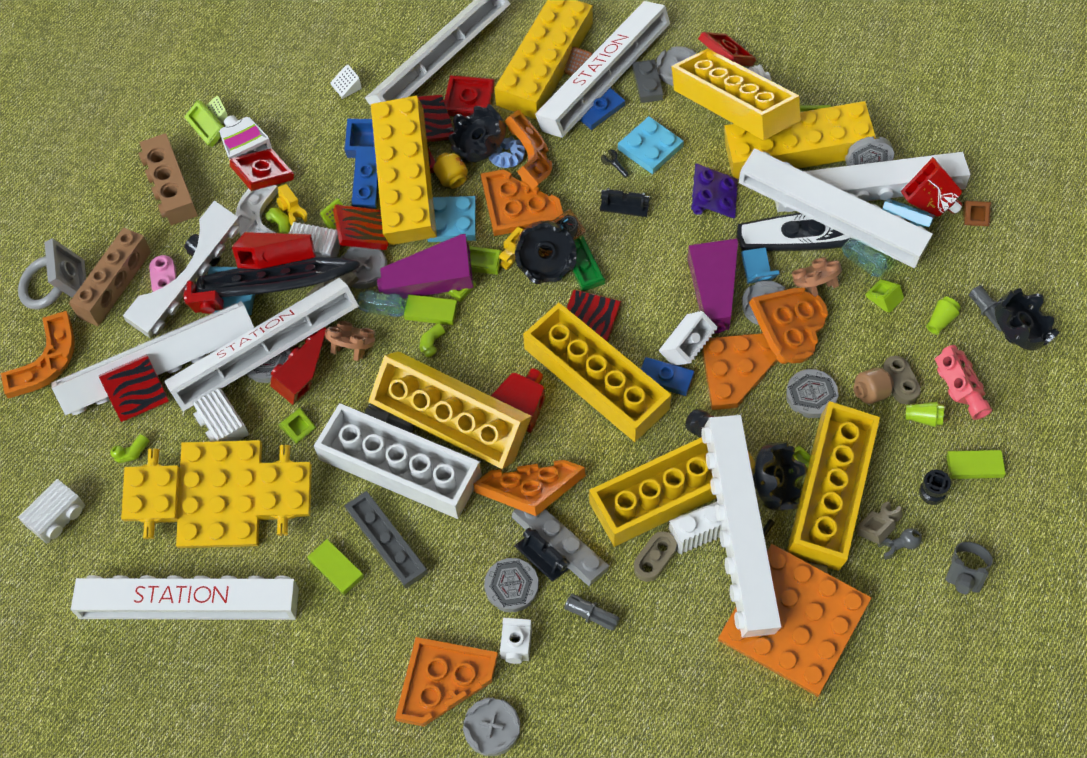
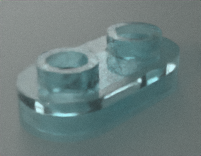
(865, 257)
(381, 304)

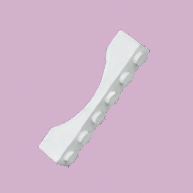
(151, 309)

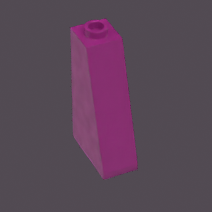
(430, 270)
(713, 278)

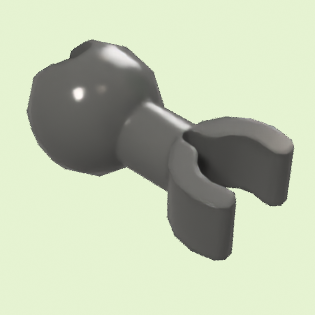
(905, 540)

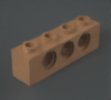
(168, 179)
(110, 277)

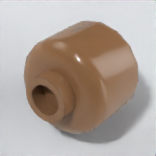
(873, 385)

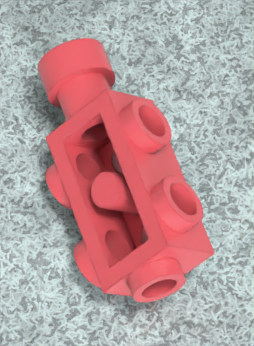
(961, 381)

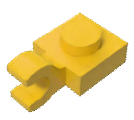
(289, 203)
(508, 254)

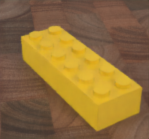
(543, 56)
(736, 93)
(816, 140)
(403, 170)
(597, 372)
(449, 409)
(833, 486)
(654, 492)

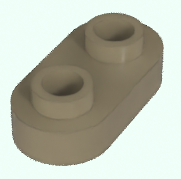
(901, 378)
(653, 557)

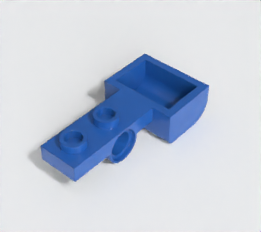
(361, 146)

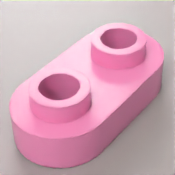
(163, 274)

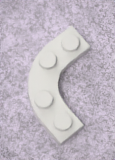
(252, 207)

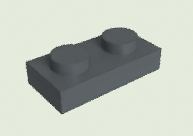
(647, 81)

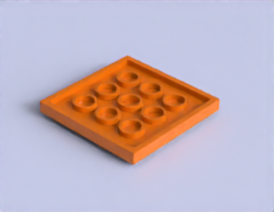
(815, 622)

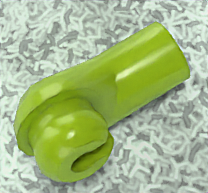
(278, 216)
(428, 338)
(130, 453)

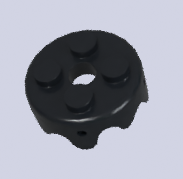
(467, 137)
(545, 268)
(1022, 322)
(774, 476)

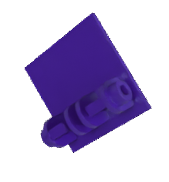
(713, 192)

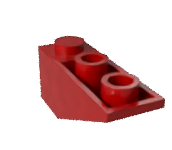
(271, 249)
(297, 373)

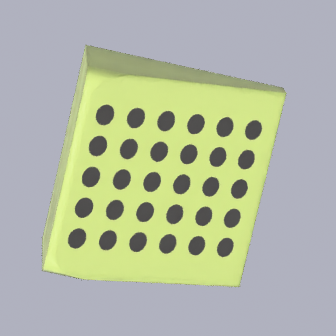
(217, 109)

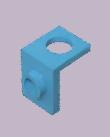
(757, 266)

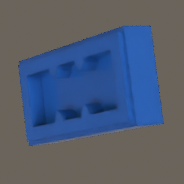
(603, 109)
(669, 376)

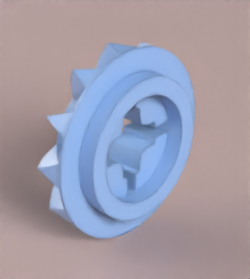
(506, 159)

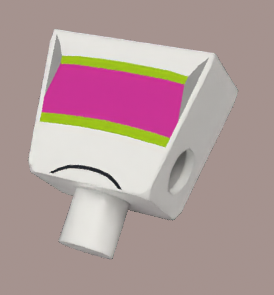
(243, 137)

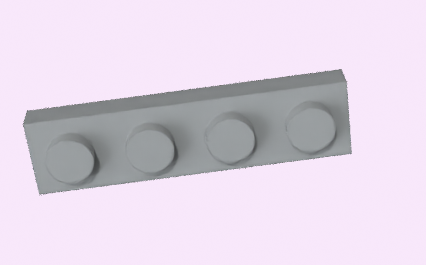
(581, 558)

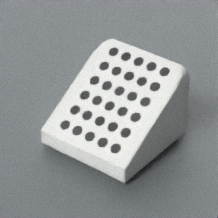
(346, 82)

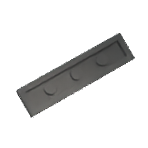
(386, 539)

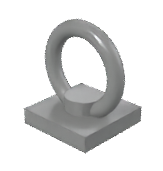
(64, 272)

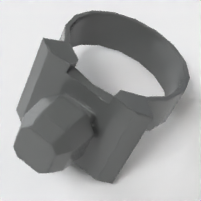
(964, 577)

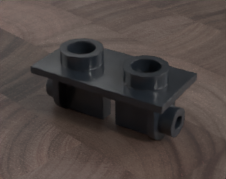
(623, 203)
(545, 559)

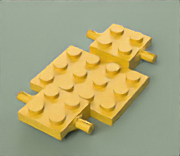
(217, 493)

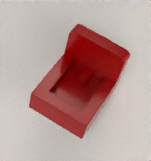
(203, 302)

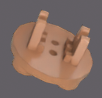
(818, 273)
(350, 337)

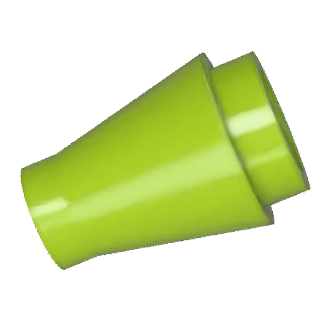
(943, 314)
(926, 413)

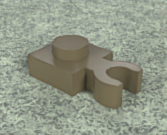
(879, 526)

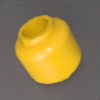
(450, 170)

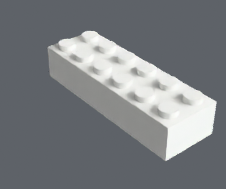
(398, 460)

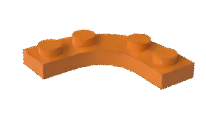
(538, 165)
(50, 364)

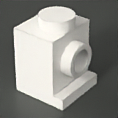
(517, 629)

